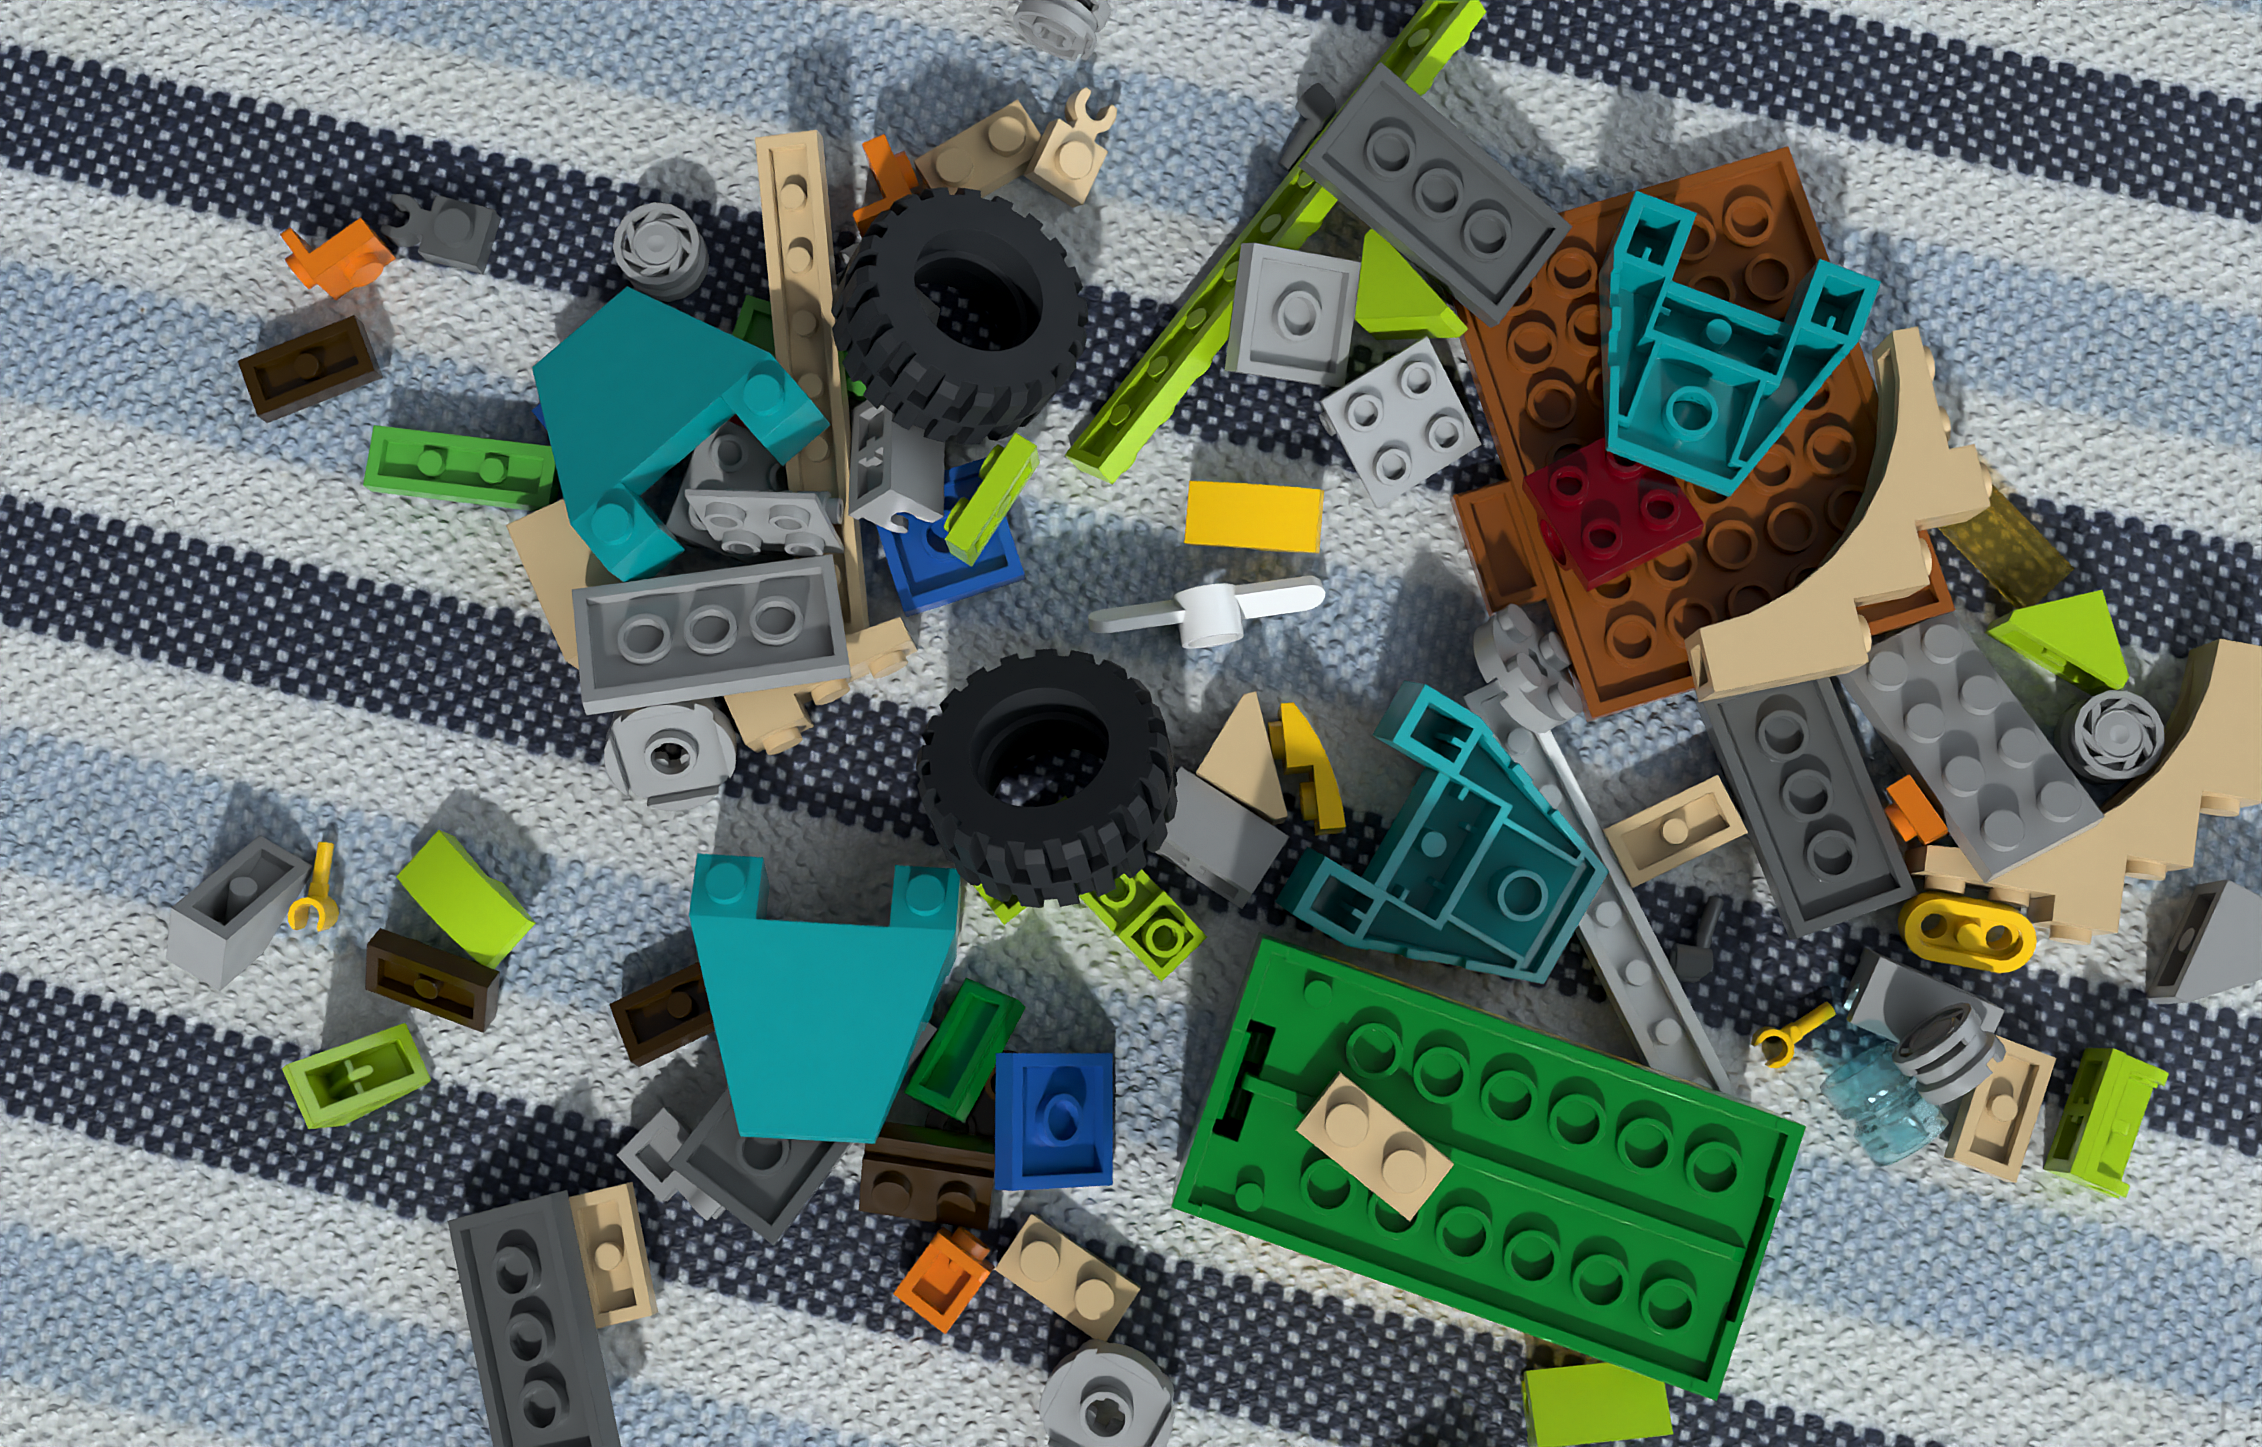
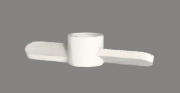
(1214, 612)

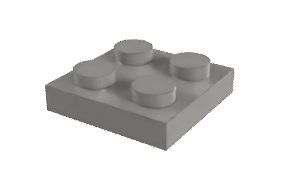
(1292, 315)

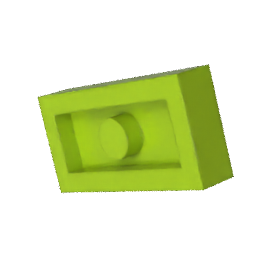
(1004, 477)

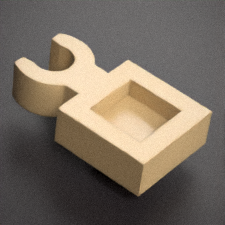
(1067, 154)

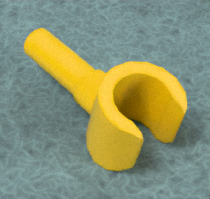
(317, 894)
(1793, 1033)

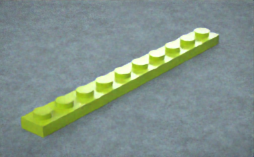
(1284, 221)

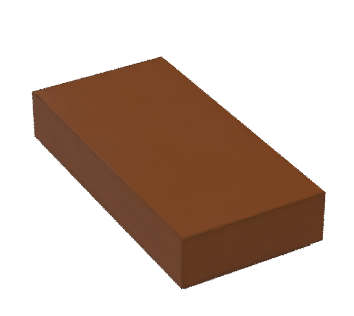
(1498, 546)

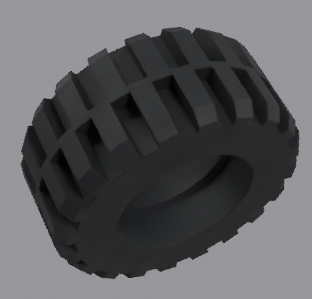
(998, 263)
(1035, 709)

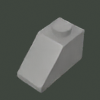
(235, 912)
(2213, 945)

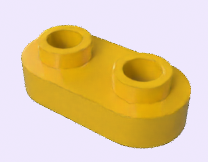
(1963, 930)

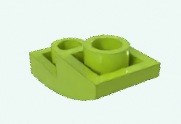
(464, 900)
(1147, 922)

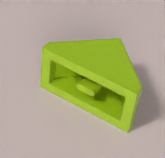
(1397, 300)
(2069, 639)
(356, 1077)

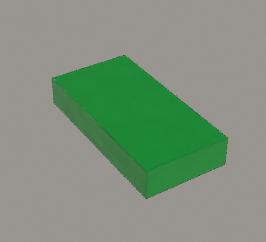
(964, 1049)

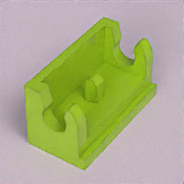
(2102, 1120)
(1592, 1405)

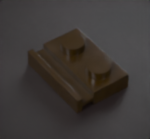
(929, 1175)

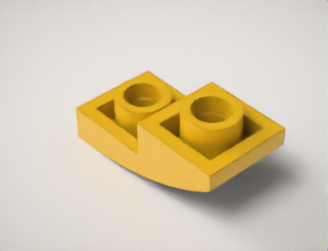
(1254, 516)
(1302, 752)

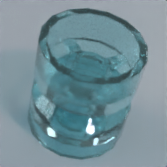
(1869, 1085)

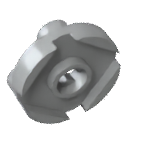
(1528, 668)
(668, 783)
(1110, 1372)

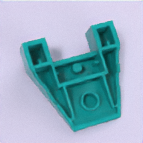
(1702, 379)
(639, 396)
(1471, 864)
(814, 1012)

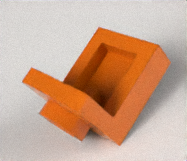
(893, 177)
(341, 263)
(1913, 813)
(946, 1277)

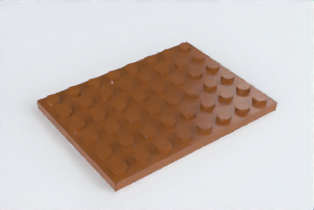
(1546, 400)

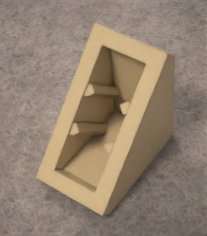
(1243, 763)

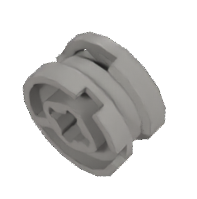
(1062, 26)
(662, 253)
(2109, 738)
(1948, 1053)

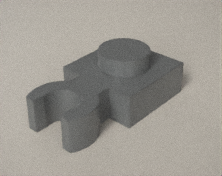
(449, 234)

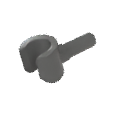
(1318, 109)
(1696, 961)

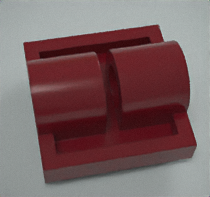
(1608, 513)

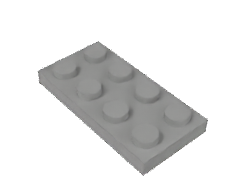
(709, 634)
(1970, 746)

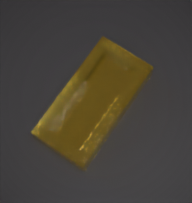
(2009, 552)

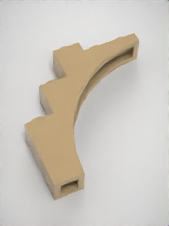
(1878, 558)
(766, 719)
(2150, 822)

